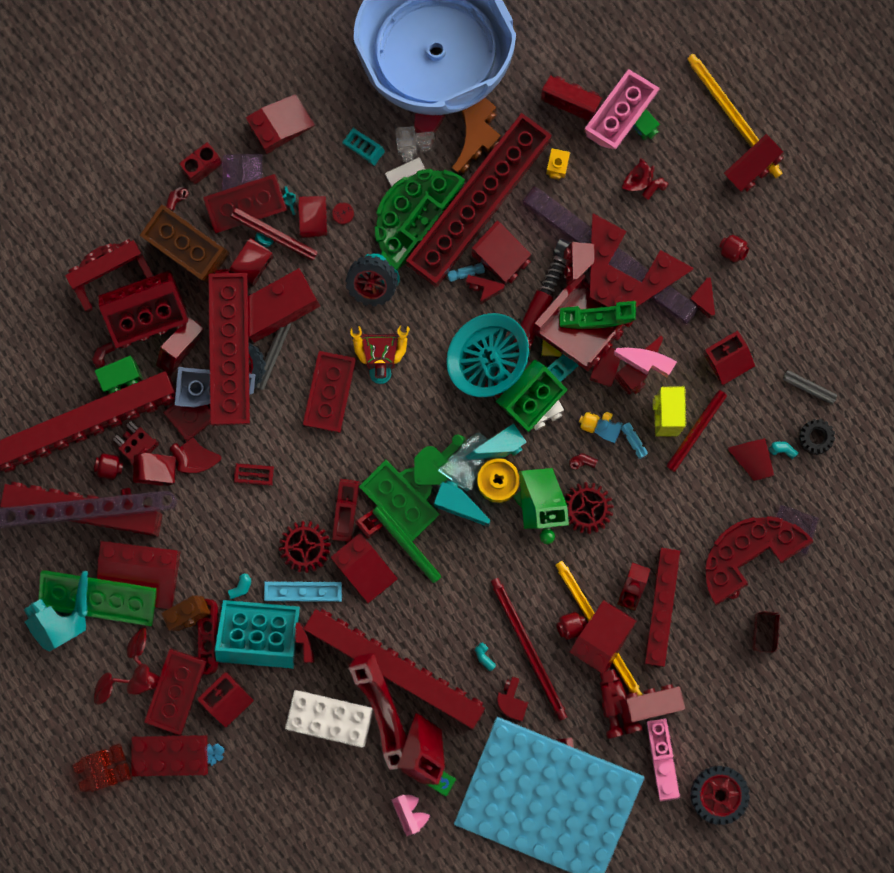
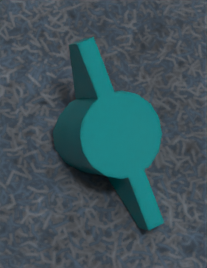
(290, 199)

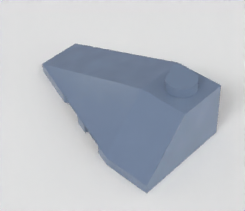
(194, 387)

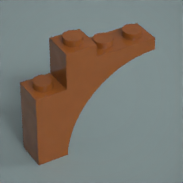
(478, 134)

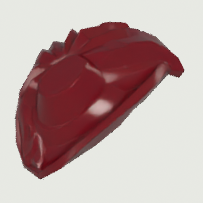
(639, 177)

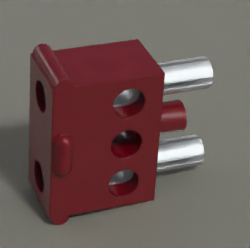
(144, 445)

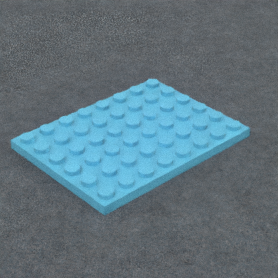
(548, 799)

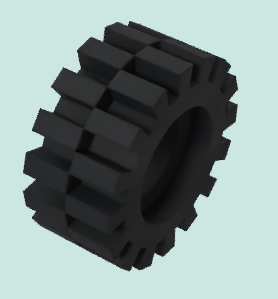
(824, 428)

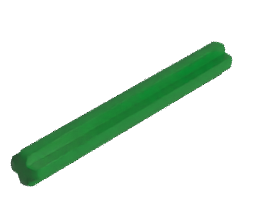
(406, 544)

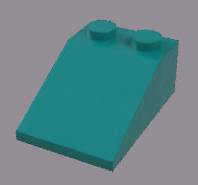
(456, 502)

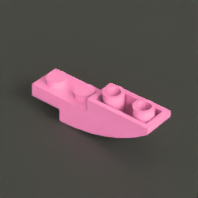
(662, 760)

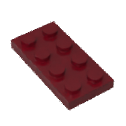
(256, 198)
(329, 391)
(175, 691)
(170, 755)

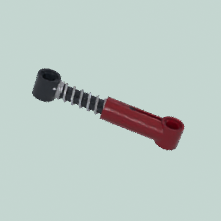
(542, 299)

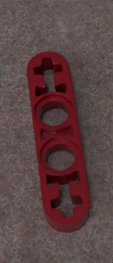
(211, 636)

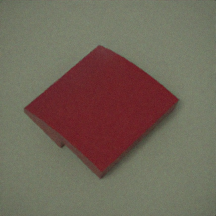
(303, 638)

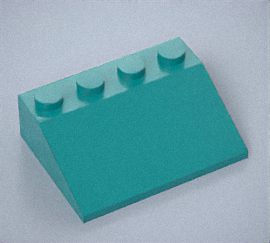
(257, 634)

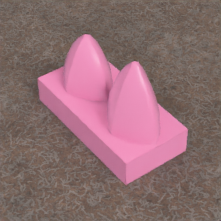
(410, 821)

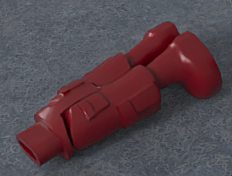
(612, 693)

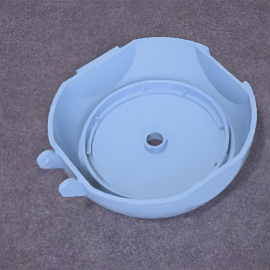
(396, 45)

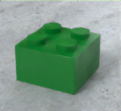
(118, 375)

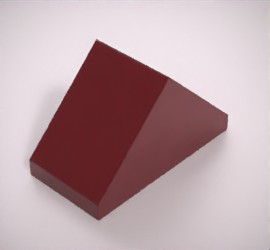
(704, 299)
(369, 524)

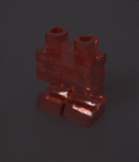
(96, 769)

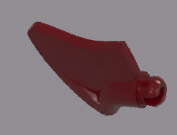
(193, 457)

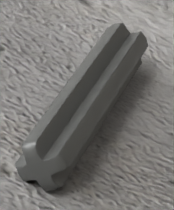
(809, 387)

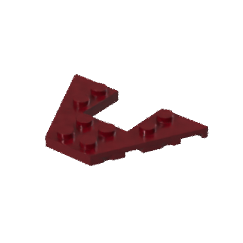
(612, 285)

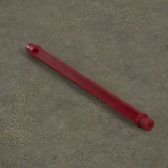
(528, 648)

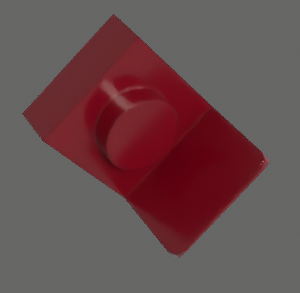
(489, 287)

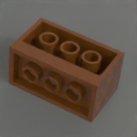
(184, 243)

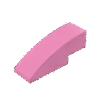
(646, 359)

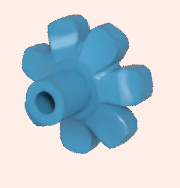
(215, 753)

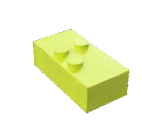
(669, 411)

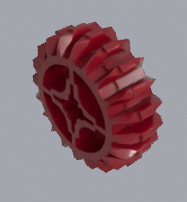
(593, 523)
(315, 546)

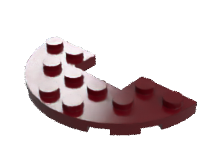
(745, 542)

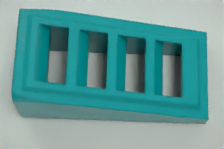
(376, 149)

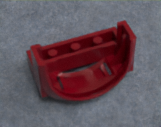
(101, 262)

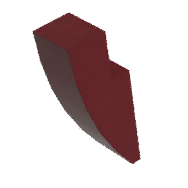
(345, 510)

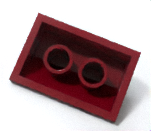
(570, 98)
(754, 163)

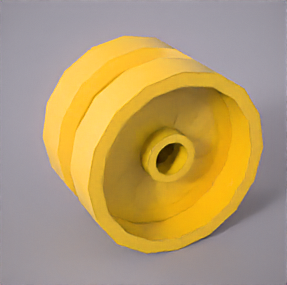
(498, 469)

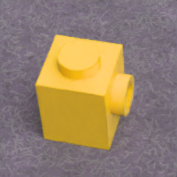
(557, 164)

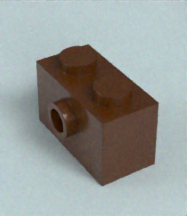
(186, 613)

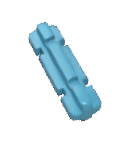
(463, 272)
(634, 440)

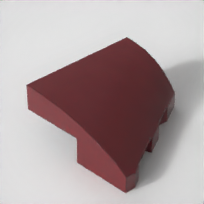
(754, 459)

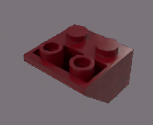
(729, 358)
(225, 699)

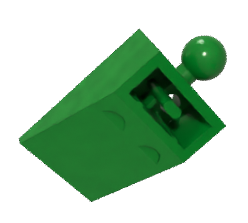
(540, 497)

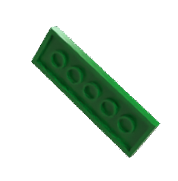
(103, 598)

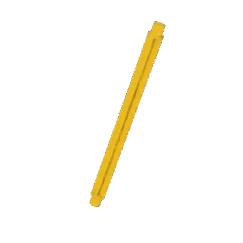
(727, 106)
(588, 612)

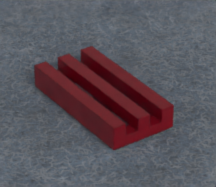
(255, 482)

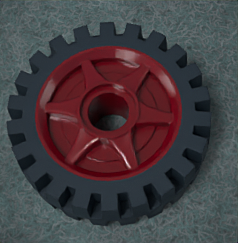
(735, 798)

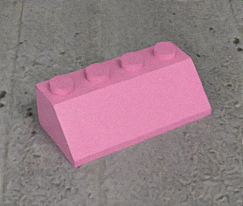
(621, 110)

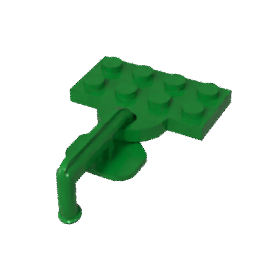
(401, 494)

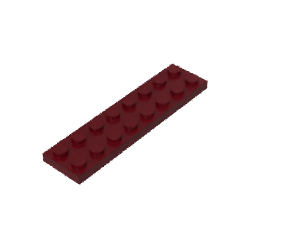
(229, 349)

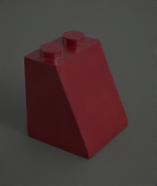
(501, 253)

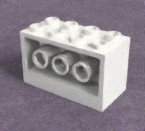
(329, 718)

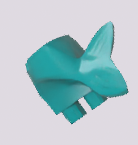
(54, 630)

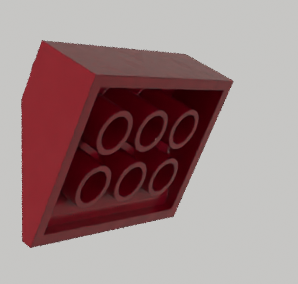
(141, 567)

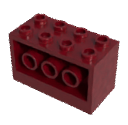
(143, 309)

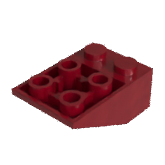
(423, 752)

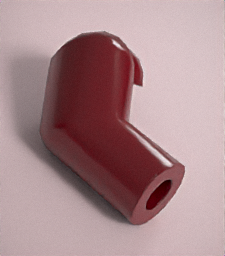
(581, 460)

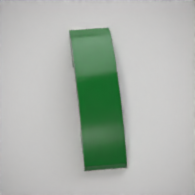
(598, 317)

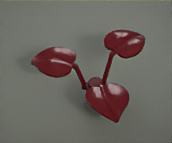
(141, 679)

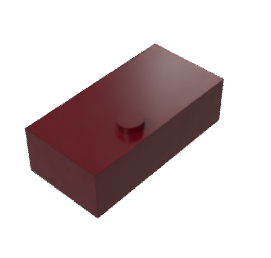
(279, 304)

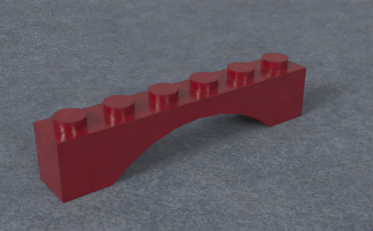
(662, 607)
(371, 681)

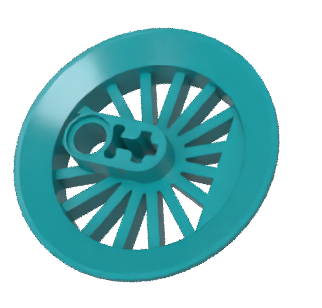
(478, 332)

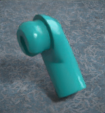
(782, 447)
(242, 588)
(482, 658)

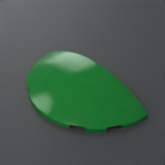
(412, 210)

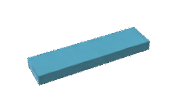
(303, 591)

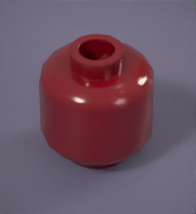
(734, 248)
(107, 466)
(570, 625)

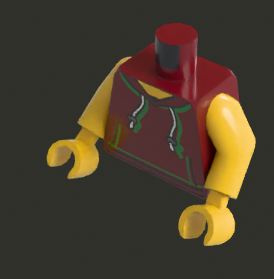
(380, 350)

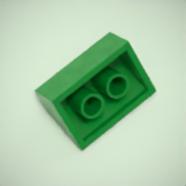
(532, 395)

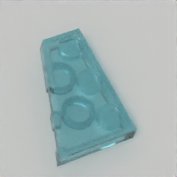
(462, 470)

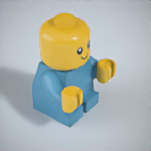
(603, 427)

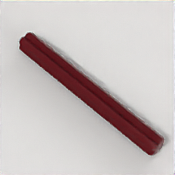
(274, 234)
(696, 430)

